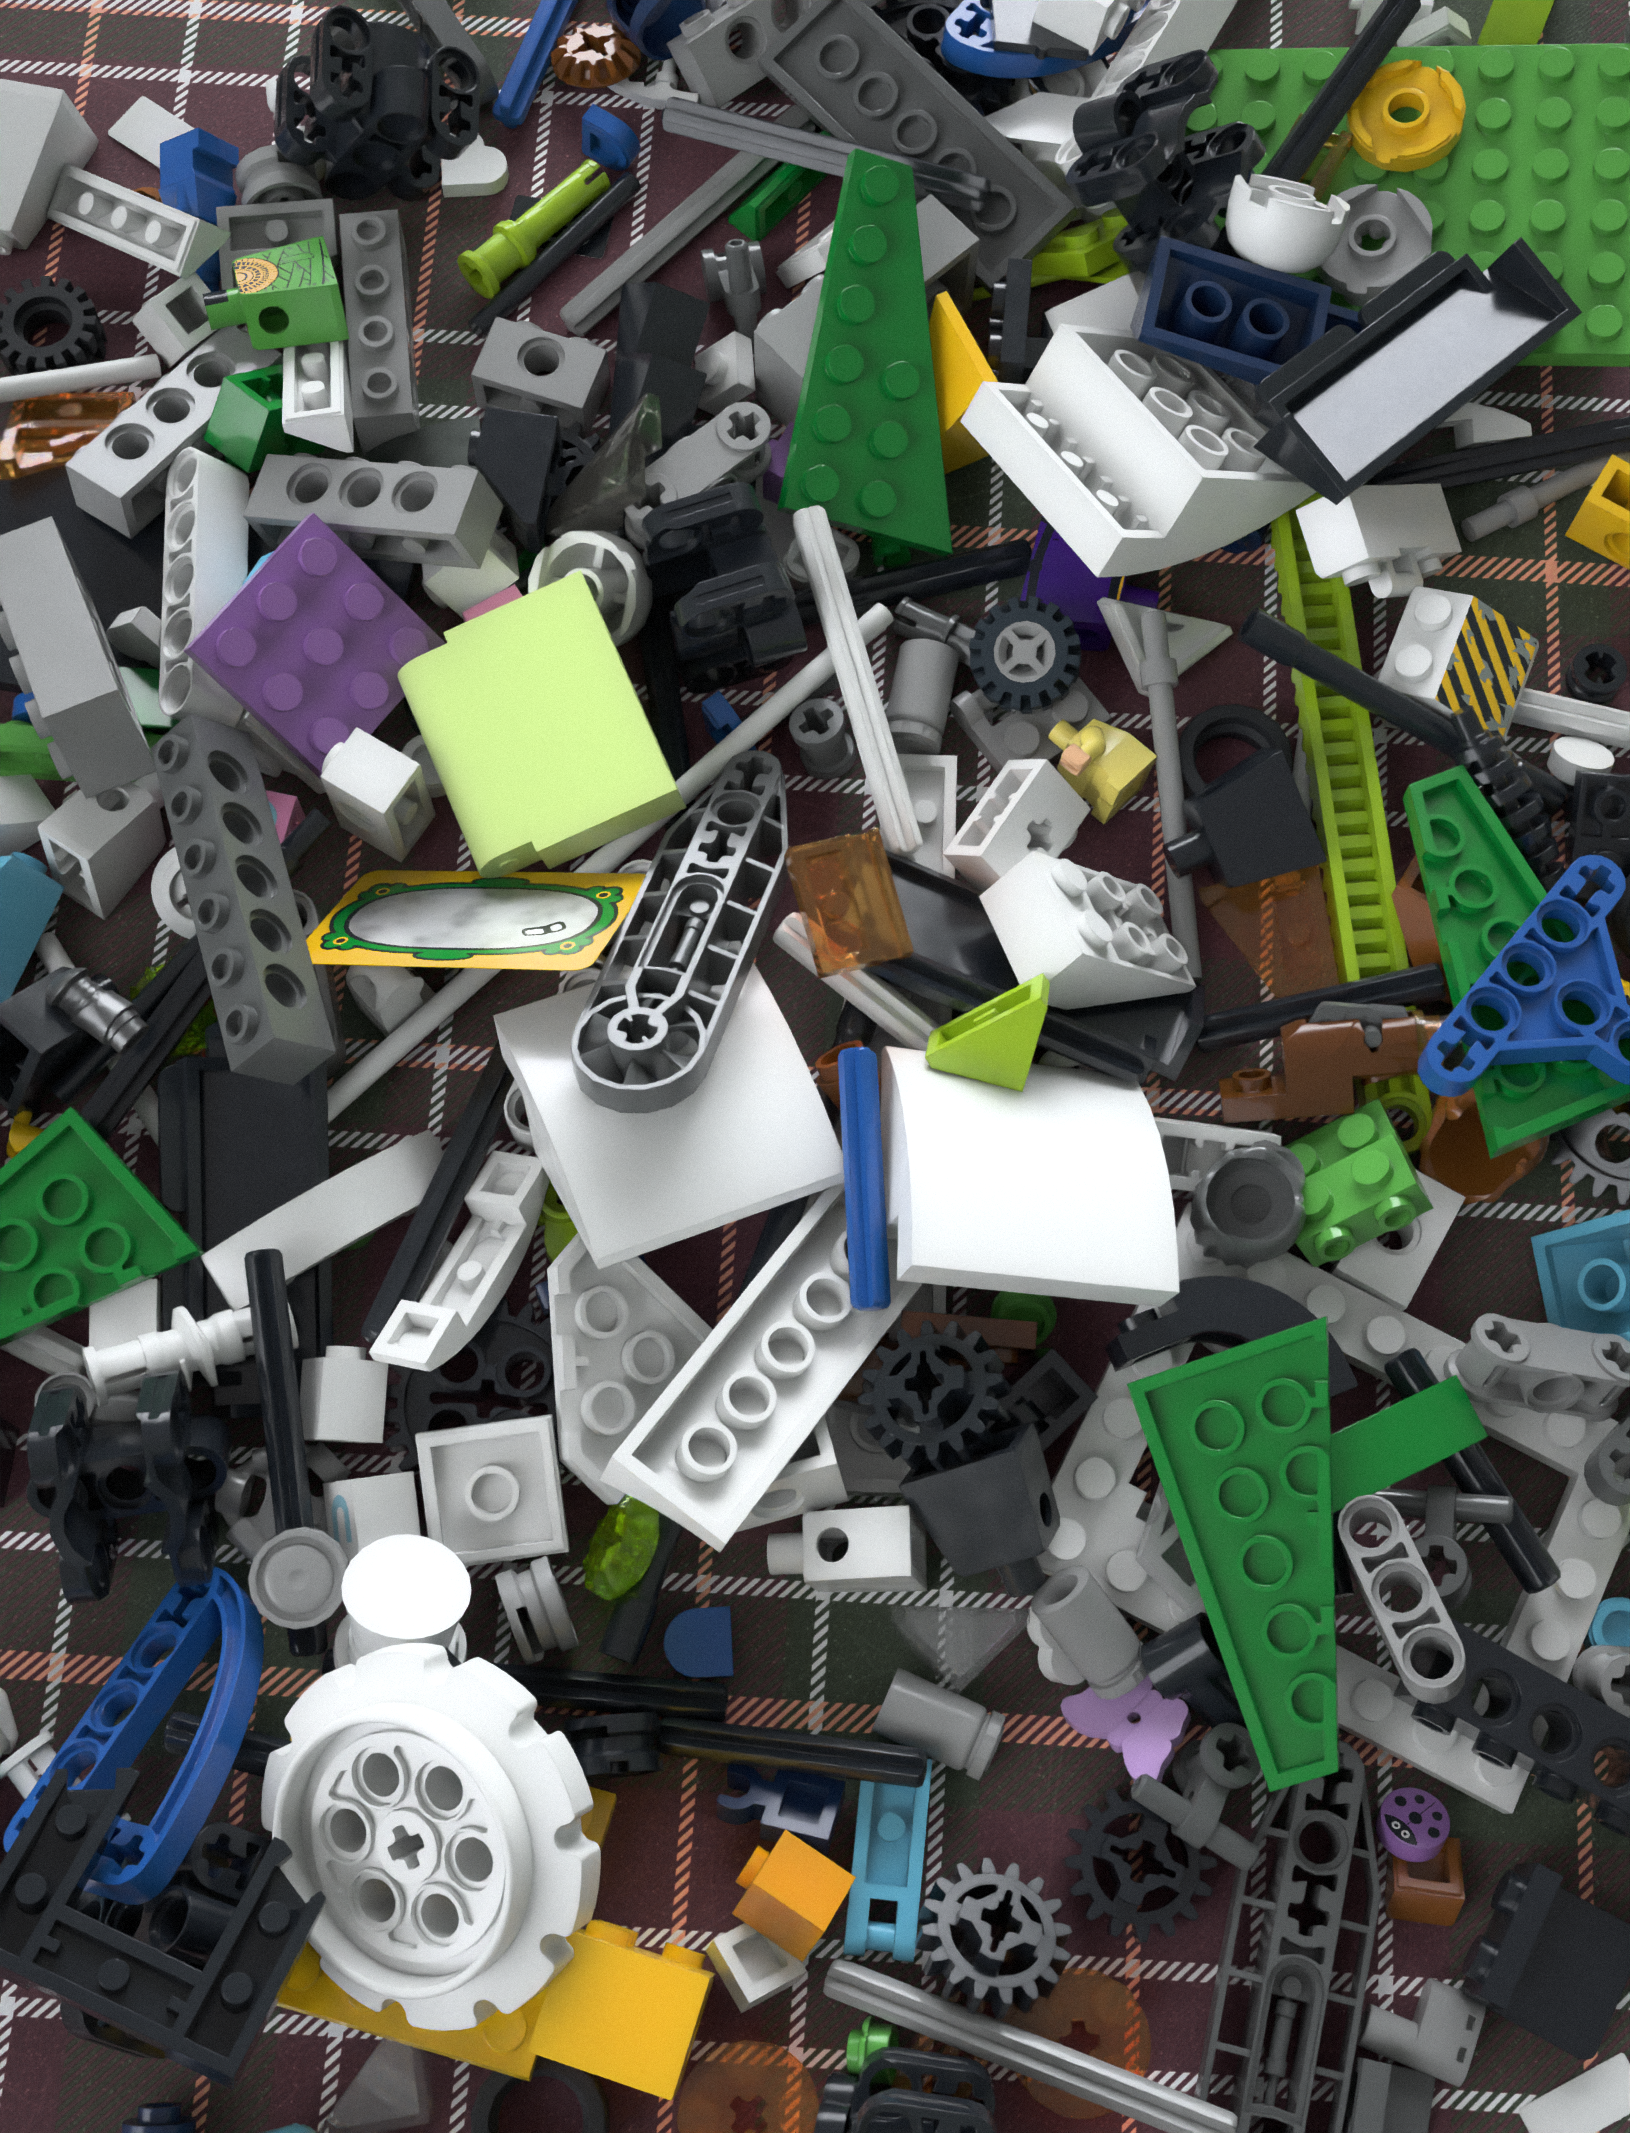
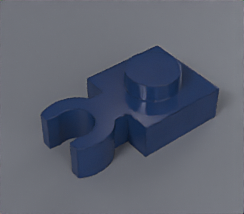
(794, 1802)

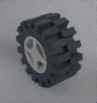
(1011, 639)

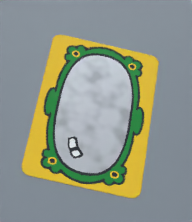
(475, 920)

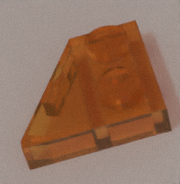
(53, 427)
(1279, 929)

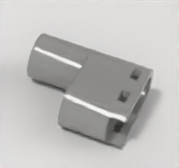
(1436, 2040)

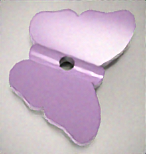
(1144, 1744)

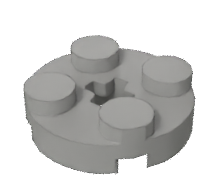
(1397, 217)

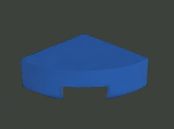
(719, 717)

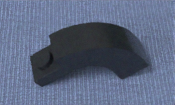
(1221, 1313)

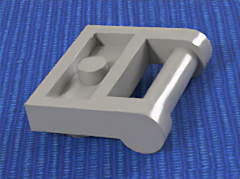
(1021, 734)

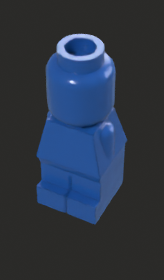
(196, 180)

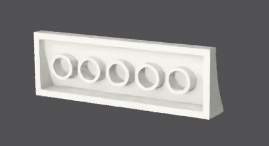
(757, 1382)

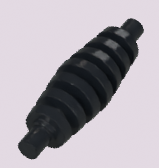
(1505, 794)

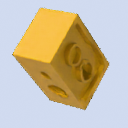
(624, 2009)

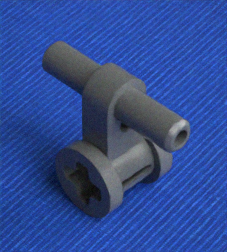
(739, 279)
(820, 732)
(1442, 1509)
(1205, 1775)

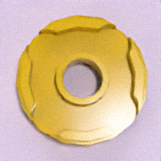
(1412, 144)

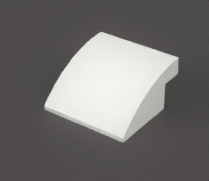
(1132, 452)
(658, 1177)
(1029, 1186)

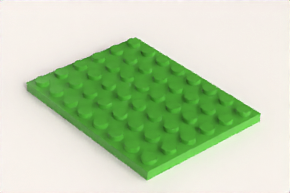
(1534, 162)

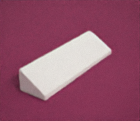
(133, 222)
(318, 394)

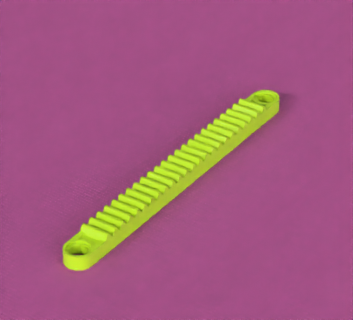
(1346, 799)

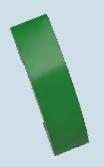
(1402, 1440)

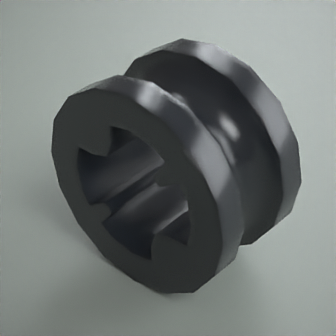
(1596, 656)

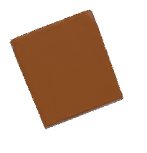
(1428, 1889)

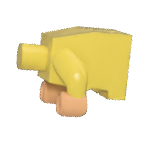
(1102, 764)

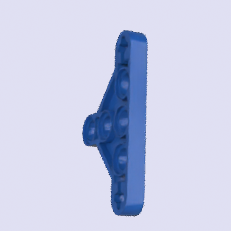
(1534, 1014)

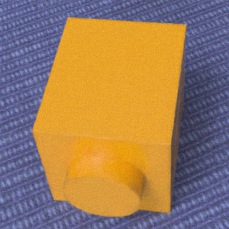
(791, 1894)

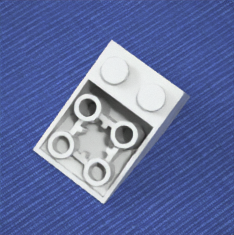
(1086, 933)

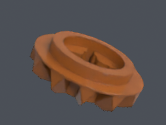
(580, 58)

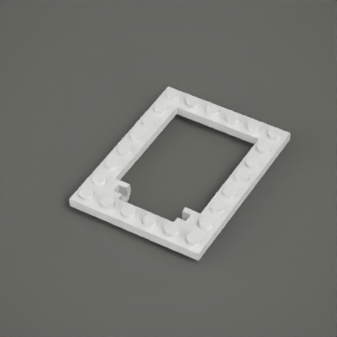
(1107, 1515)

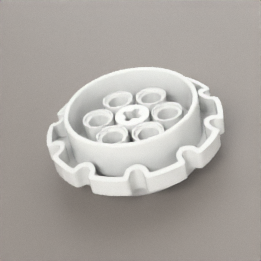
(433, 1834)

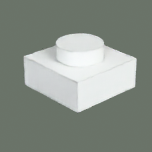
(728, 372)
(753, 1966)

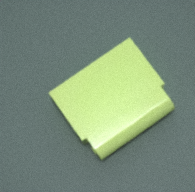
(538, 732)

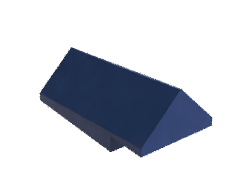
(1231, 311)

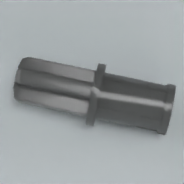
(933, 626)

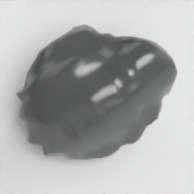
(1250, 1205)

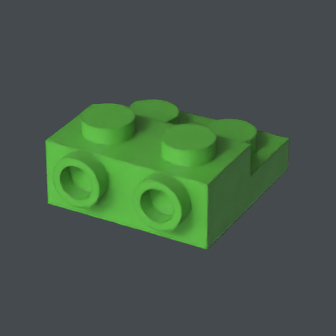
(1355, 1183)

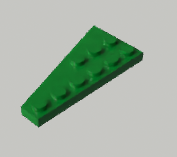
(868, 393)
(1477, 902)
(76, 1228)
(1252, 1498)

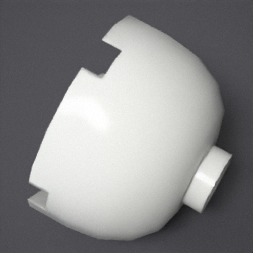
(1282, 224)
(611, 571)

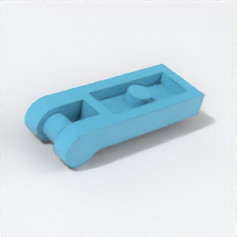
(887, 1867)

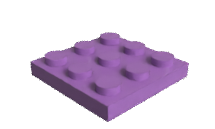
(313, 644)

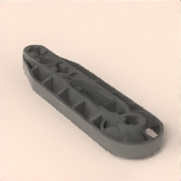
(638, 1024)
(1298, 1963)

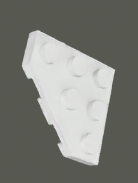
(614, 1353)

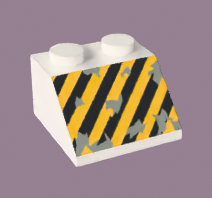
(1459, 655)

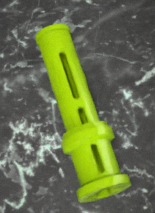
(516, 242)

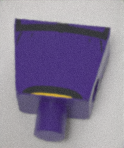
(1065, 580)

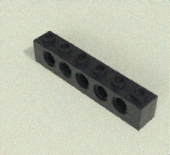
(1504, 1732)

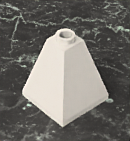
(37, 138)

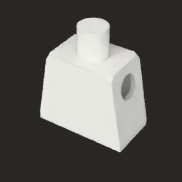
(104, 842)
(882, 1553)

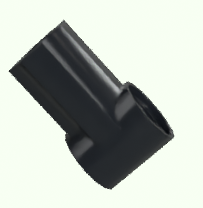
(1190, 1665)

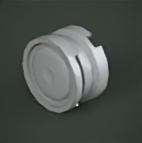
(271, 178)
(298, 1577)
(545, 1607)

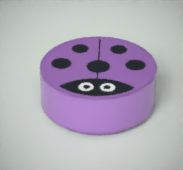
(1412, 1824)

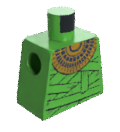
(283, 297)

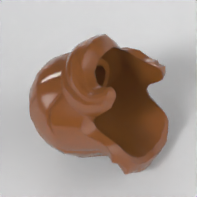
(1459, 1157)

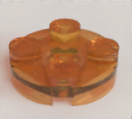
(1107, 2011)
(745, 2071)

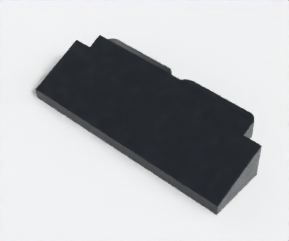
(1422, 356)
(964, 966)
(226, 1159)

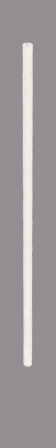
(603, 861)

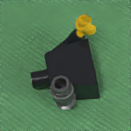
(48, 1030)

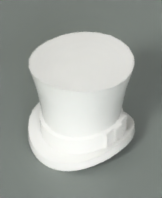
(402, 1594)

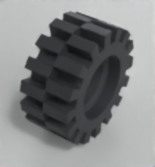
(41, 307)

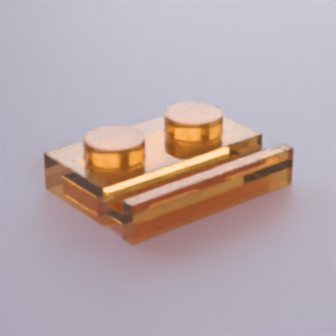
(848, 903)

